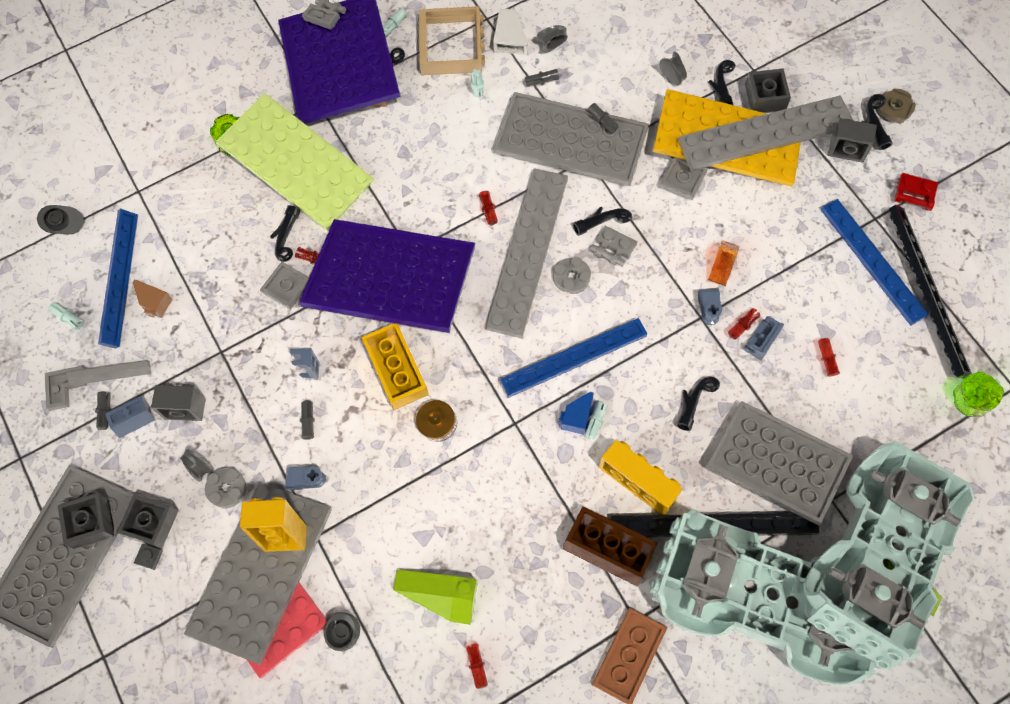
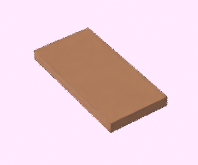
(629, 656)

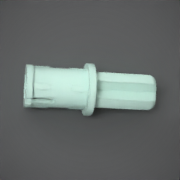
(393, 22)
(477, 83)
(65, 315)
(595, 420)

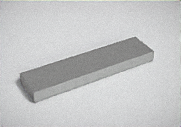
(108, 372)

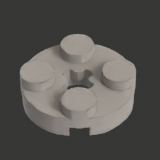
(569, 284)
(234, 493)

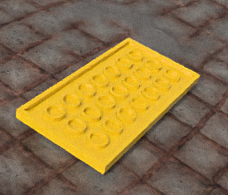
(690, 114)

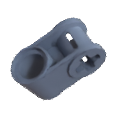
(710, 305)
(301, 478)

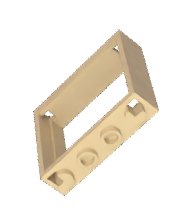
(450, 15)

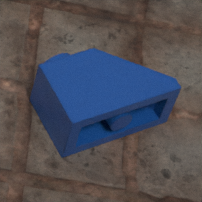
(577, 414)

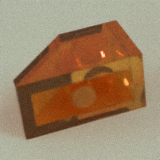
(724, 262)

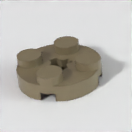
(895, 114)

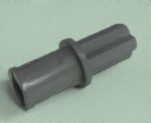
(541, 77)
(602, 117)
(102, 408)
(307, 420)

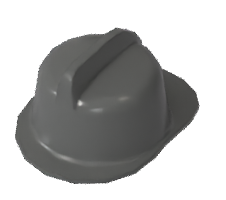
(60, 219)

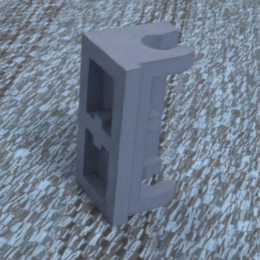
(763, 337)
(306, 359)
(129, 417)

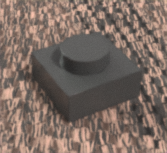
(148, 556)

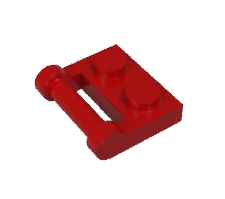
(916, 187)

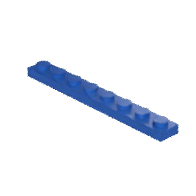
(874, 262)
(118, 279)
(573, 357)

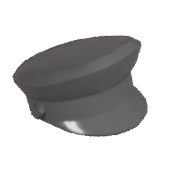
(552, 37)
(673, 69)
(196, 465)
(341, 631)

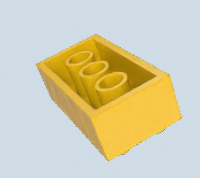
(395, 366)
(640, 477)
(273, 525)

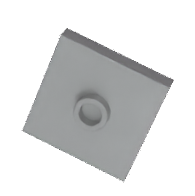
(681, 179)
(285, 285)

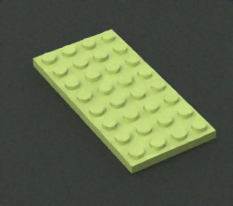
(295, 161)

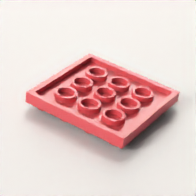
(297, 627)

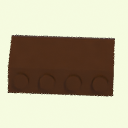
(610, 546)

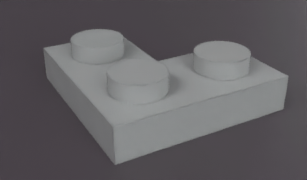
(57, 388)

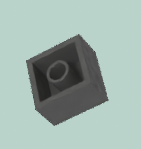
(767, 90)
(852, 140)
(178, 402)
(85, 520)
(147, 521)

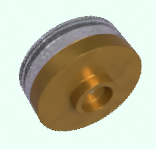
(436, 421)

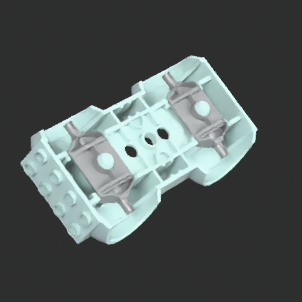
(849, 587)
(705, 594)

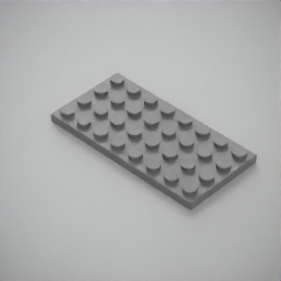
(570, 139)
(46, 575)
(254, 586)

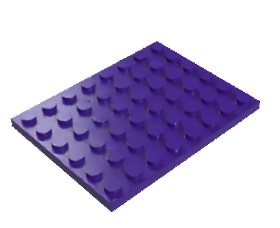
(338, 66)
(389, 275)

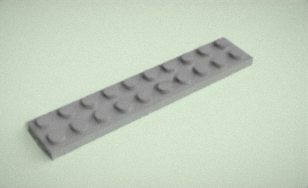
(762, 133)
(527, 254)

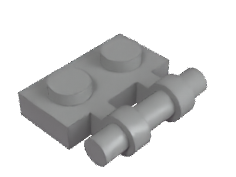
(321, 16)
(616, 242)

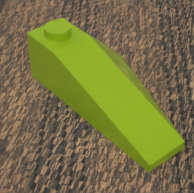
(443, 594)

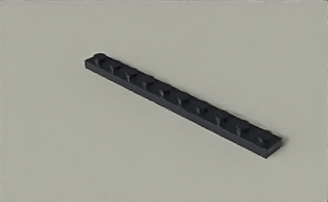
(931, 295)
(762, 524)

